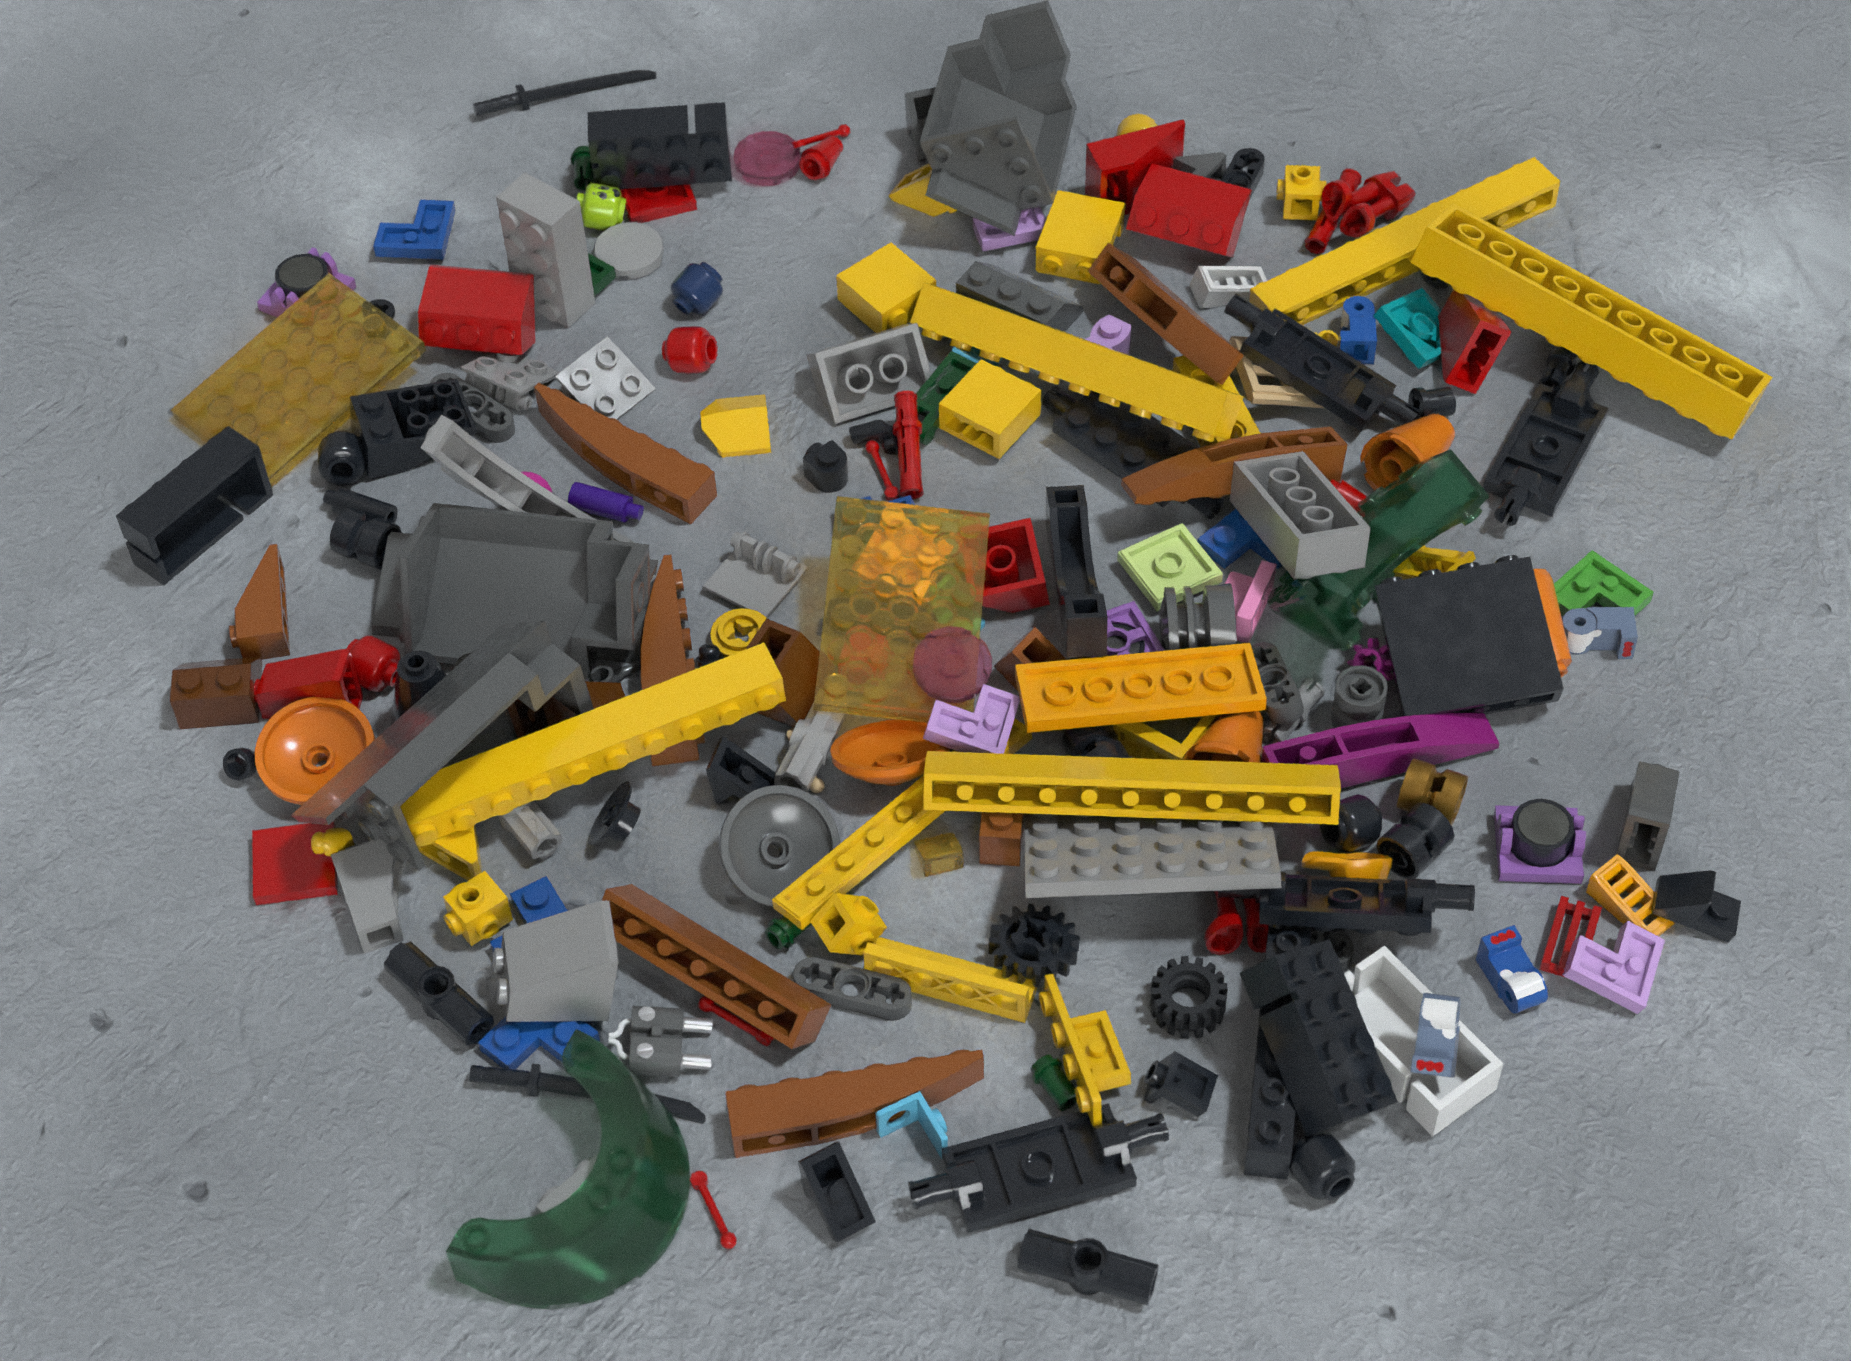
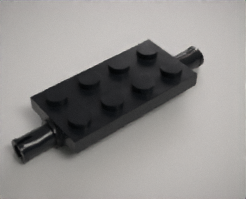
(1317, 367)
(1120, 438)
(1546, 447)
(1356, 903)
(1038, 1167)

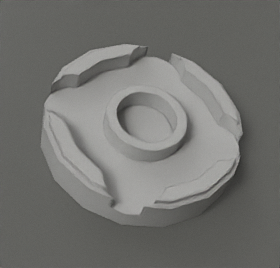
(631, 249)

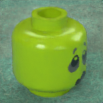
(601, 206)

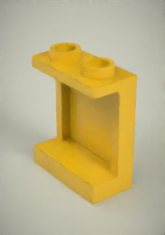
(1077, 234)

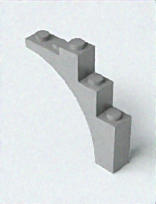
(491, 477)
(373, 876)

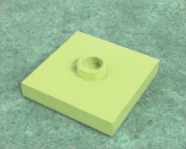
(1169, 561)

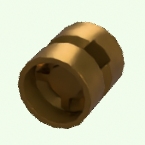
(1423, 779)

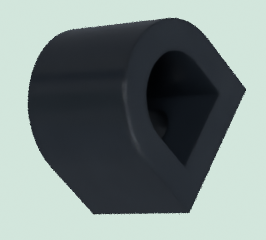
(826, 467)

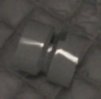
(1358, 696)

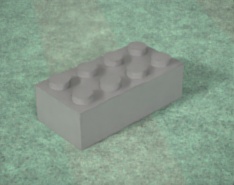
(548, 240)
(1299, 515)

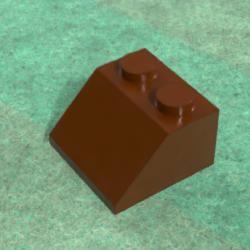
(215, 692)

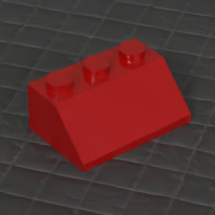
(1189, 210)
(477, 310)

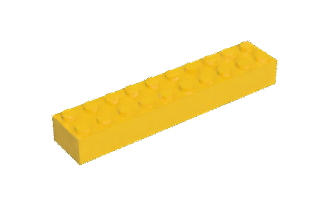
(1591, 321)

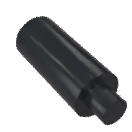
(347, 498)

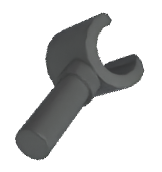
(604, 673)

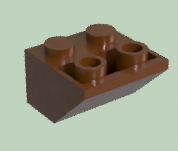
(798, 665)

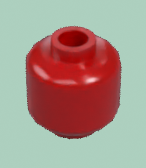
(689, 350)
(374, 662)

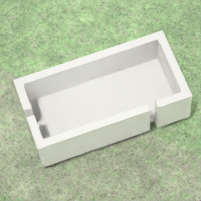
(1390, 1007)

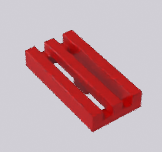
(1577, 911)

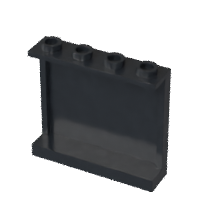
(1469, 639)

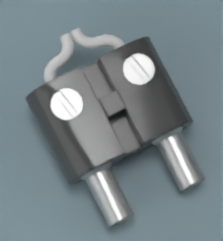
(658, 1041)

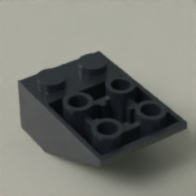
(397, 420)

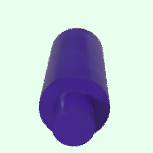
(604, 502)

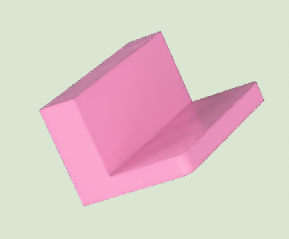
(1251, 598)

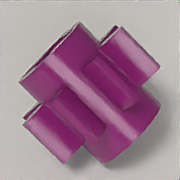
(1364, 654)

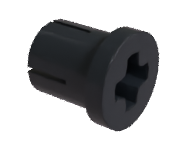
(1433, 401)

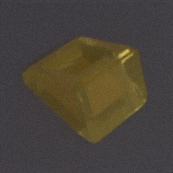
(939, 854)

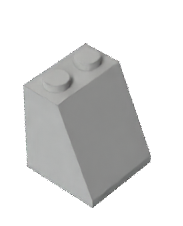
(559, 967)

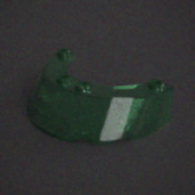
(1401, 521)
(611, 1223)

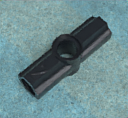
(452, 1007)
(1115, 1273)

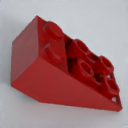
(1121, 162)

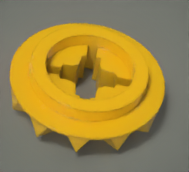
(723, 629)

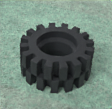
(1188, 976)

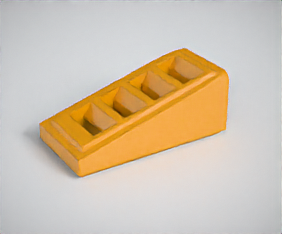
(1639, 891)

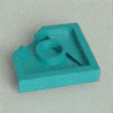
(1413, 326)

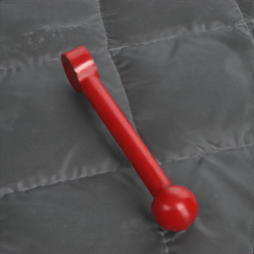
(843, 131)
(891, 492)
(708, 1005)
(699, 1182)

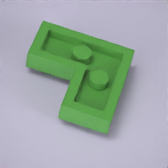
(1602, 582)

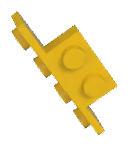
(1090, 1050)

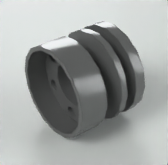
(1198, 623)

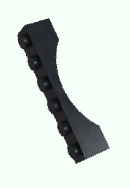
(1078, 596)

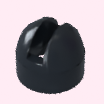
(239, 768)

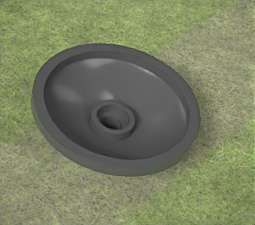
(777, 817)

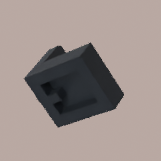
(1180, 1083)

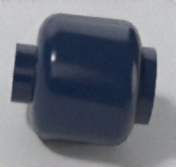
(697, 288)

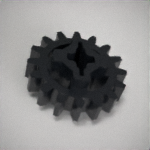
(1033, 944)

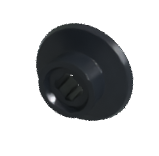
(616, 817)

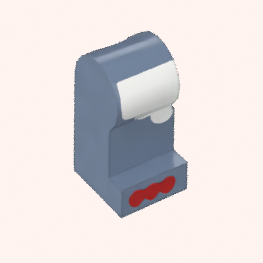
(1601, 630)
(1437, 1036)

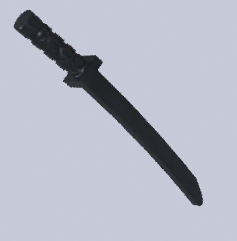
(524, 97)
(536, 1081)

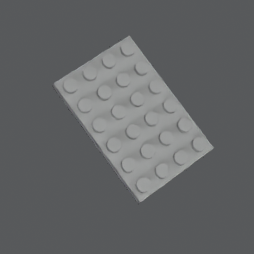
(1145, 855)

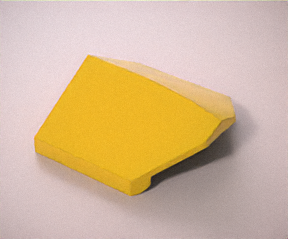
(737, 425)
(1432, 558)

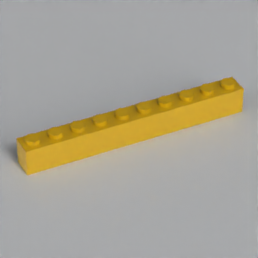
(1387, 251)
(1077, 361)
(593, 743)
(1132, 787)

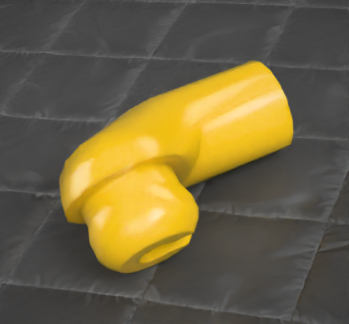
(332, 841)

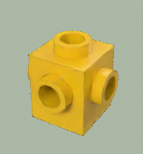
(1300, 192)
(476, 909)
(848, 923)

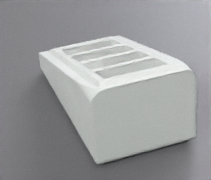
(1215, 284)

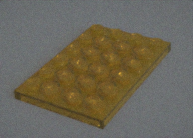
(299, 375)
(888, 586)

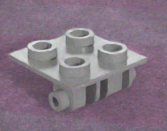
(508, 377)
(605, 380)
(755, 575)

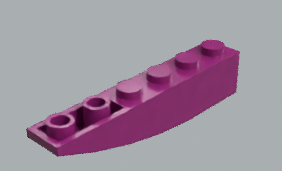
(1387, 745)

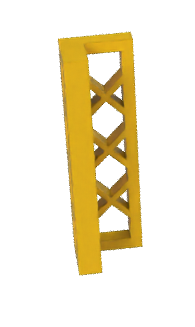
(952, 979)

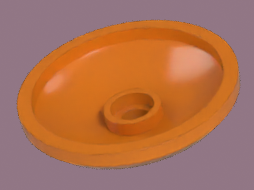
(301, 738)
(884, 752)

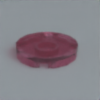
(767, 158)
(952, 664)

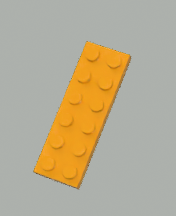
(1139, 687)

